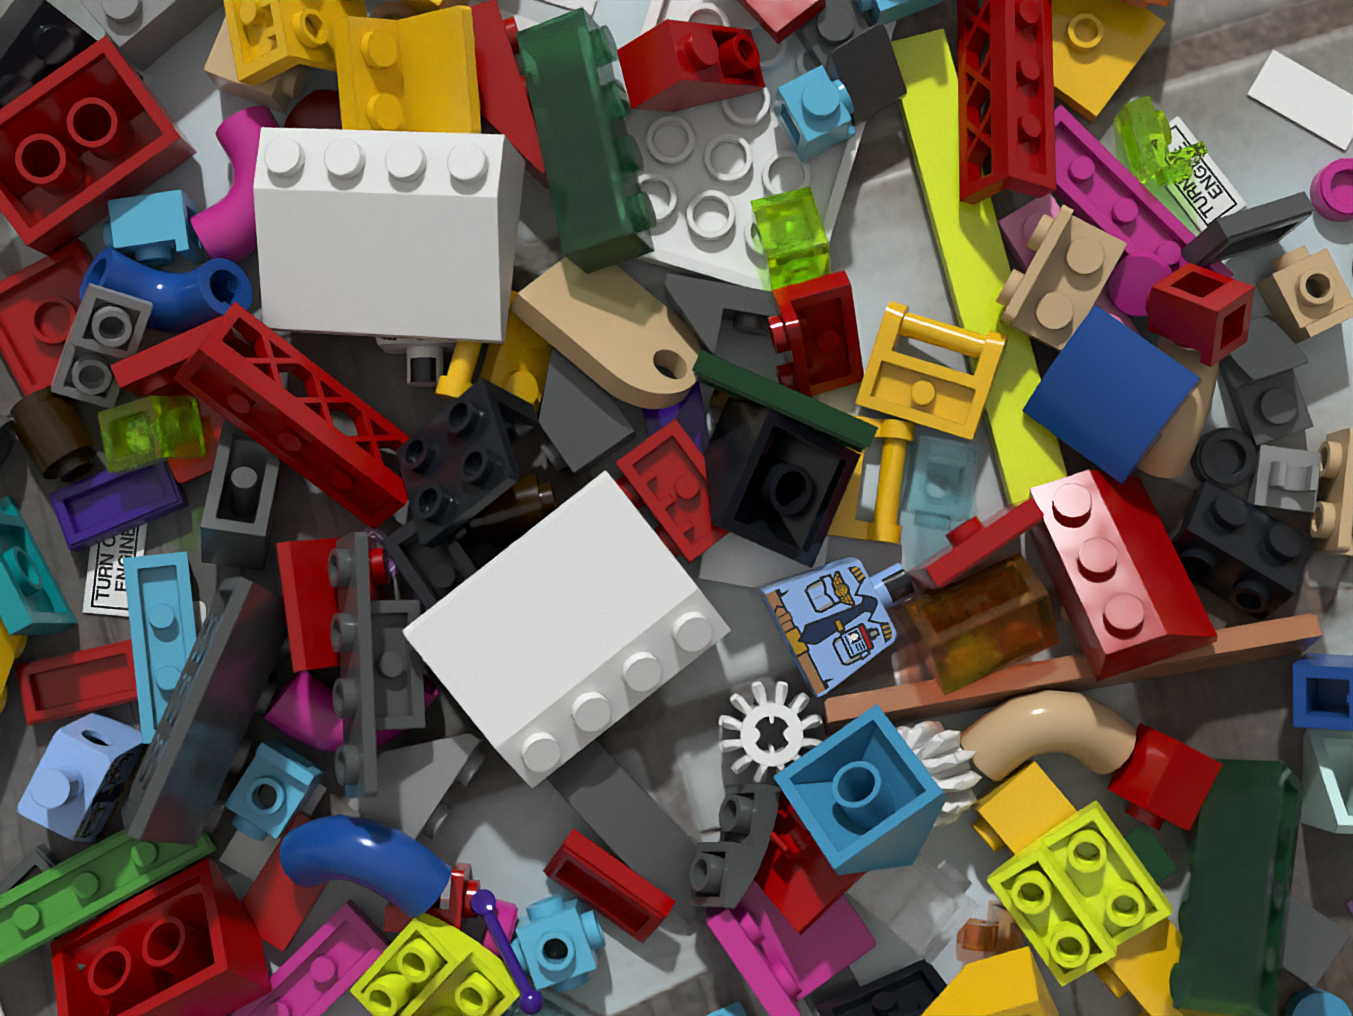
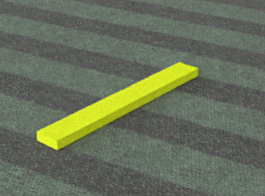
(973, 262)

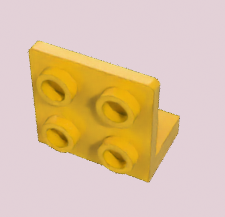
(284, 33)
(408, 72)

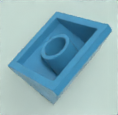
(864, 796)

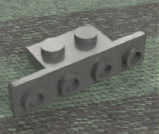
(378, 666)

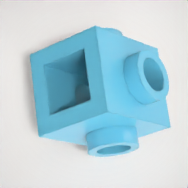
(565, 921)

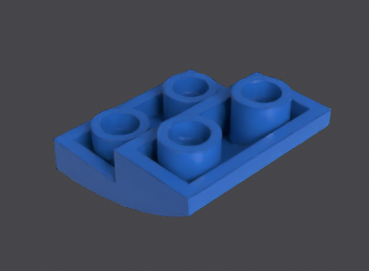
(1110, 394)

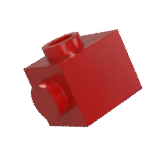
(1164, 780)

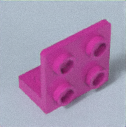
(780, 961)

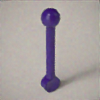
(482, 905)

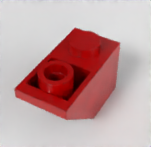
(689, 66)

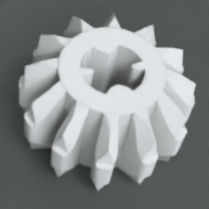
(748, 734)
(946, 763)

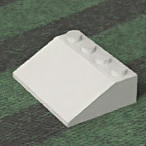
(387, 232)
(566, 630)

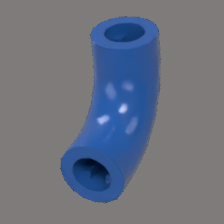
(178, 299)
(366, 855)

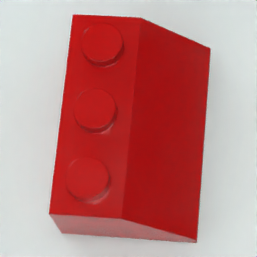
(81, 141)
(1117, 573)
(164, 953)

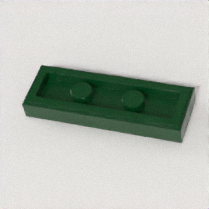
(803, 409)

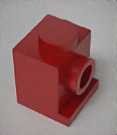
(1201, 311)

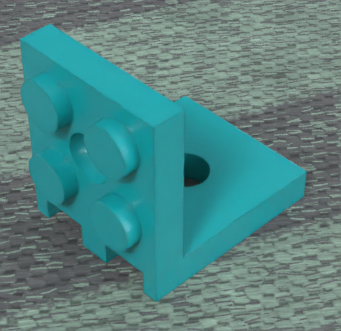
(28, 590)

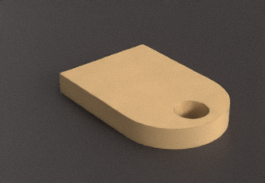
(612, 332)

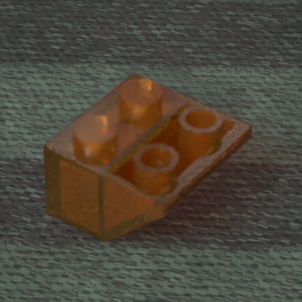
(980, 622)

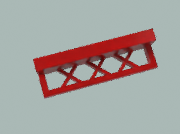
(1021, 90)
(294, 427)

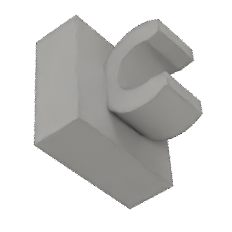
(1285, 479)

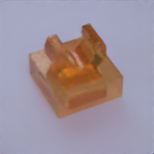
(994, 935)

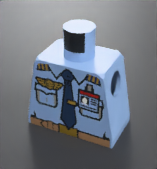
(835, 617)
(83, 781)

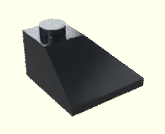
(775, 480)

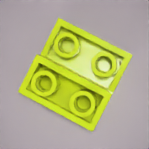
(1079, 893)
(436, 973)

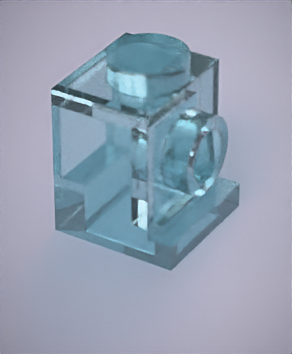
(953, 463)

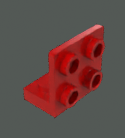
(153, 373)

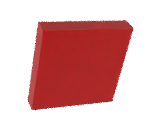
(39, 312)

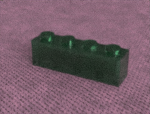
(586, 141)
(1238, 892)

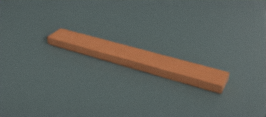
(1071, 674)

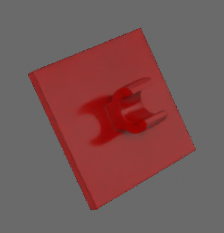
(798, 873)

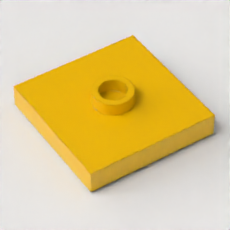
(1097, 49)

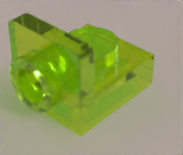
(1146, 142)
(791, 237)
(151, 432)

